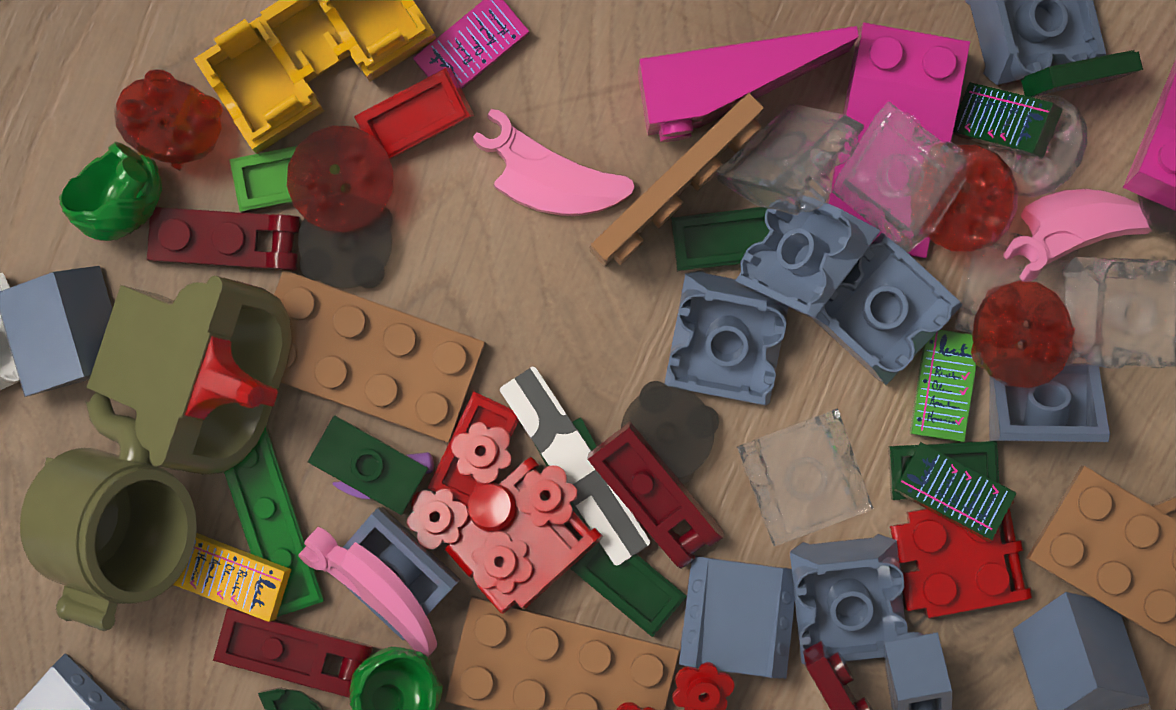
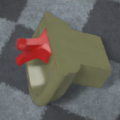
(196, 369)

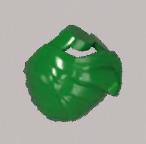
(112, 194)
(395, 681)

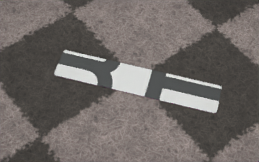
(564, 447)

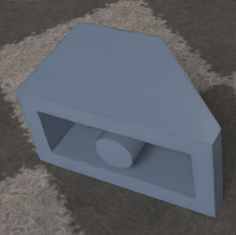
(917, 673)

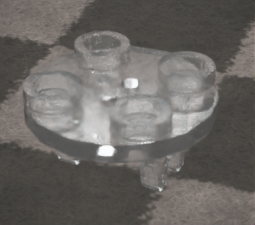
(1062, 156)

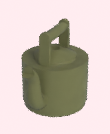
(107, 523)

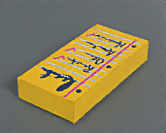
(235, 578)

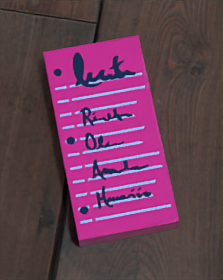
(473, 42)

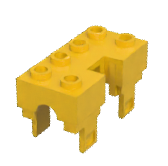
(267, 63)

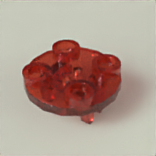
(168, 119)
(361, 164)
(988, 204)
(1001, 326)

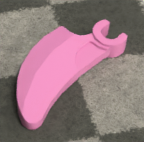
(548, 180)
(1072, 221)
(374, 584)

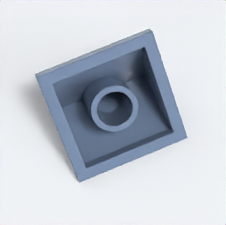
(56, 327)
(1058, 411)
(402, 553)
(1079, 657)

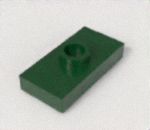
(368, 465)

